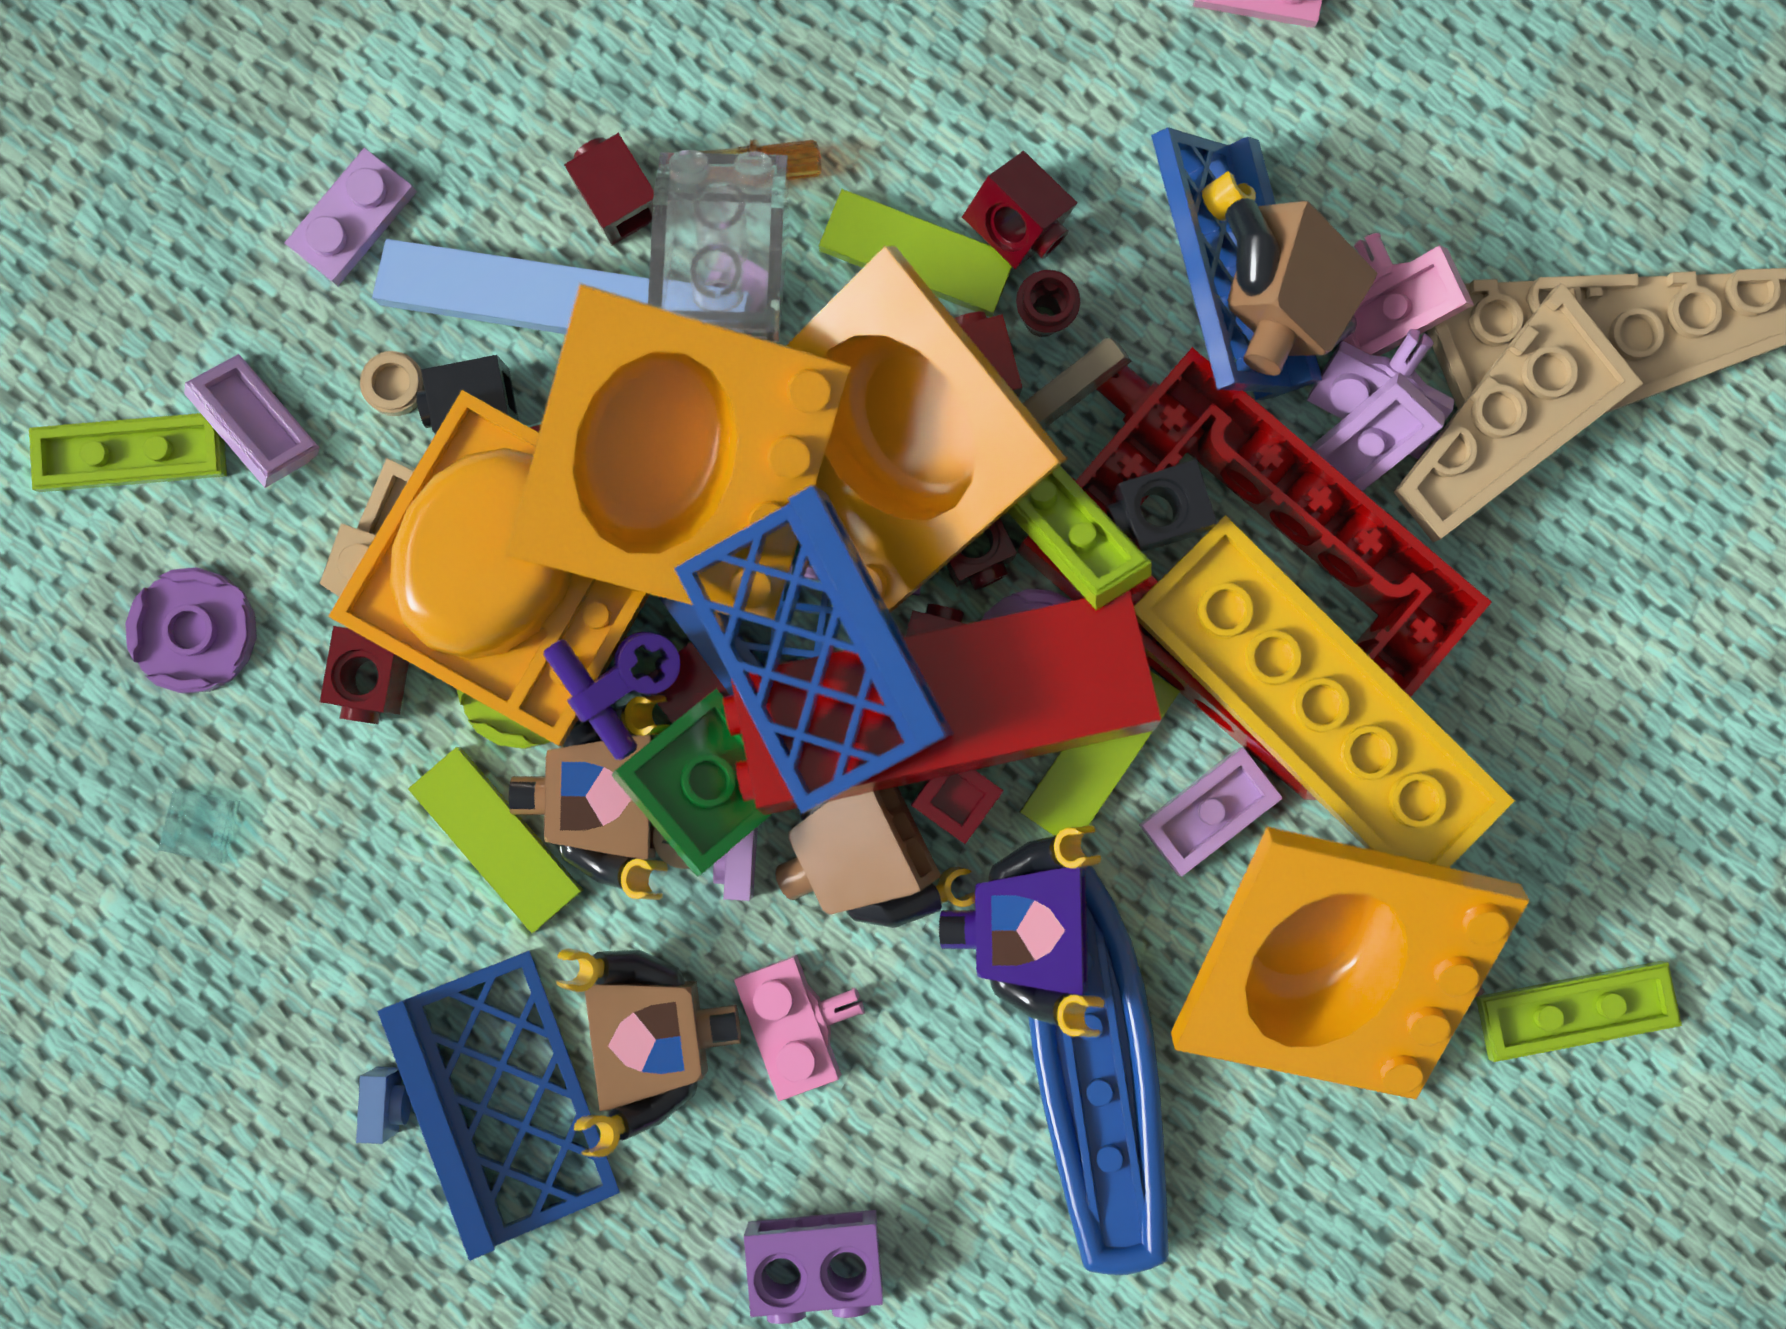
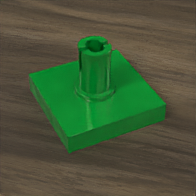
(691, 785)

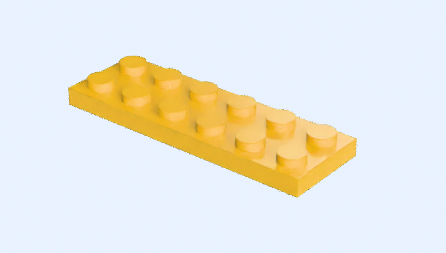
(1319, 702)

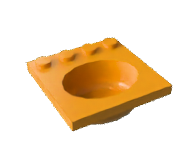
(924, 430)
(670, 444)
(456, 603)
(1346, 963)

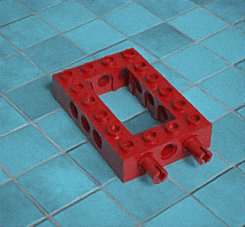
(1414, 592)

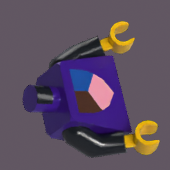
(1033, 930)

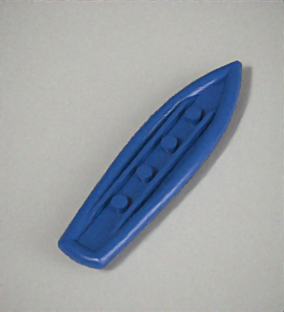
(1107, 1106)

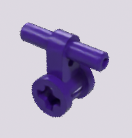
(593, 698)

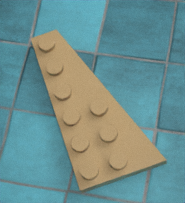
(1660, 325)

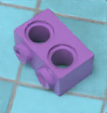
(811, 1246)

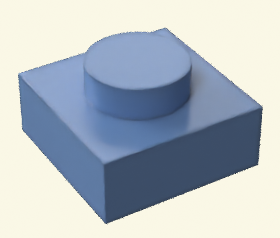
(381, 1105)

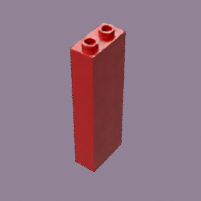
(1003, 683)

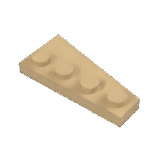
(1528, 405)

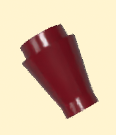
(1048, 290)

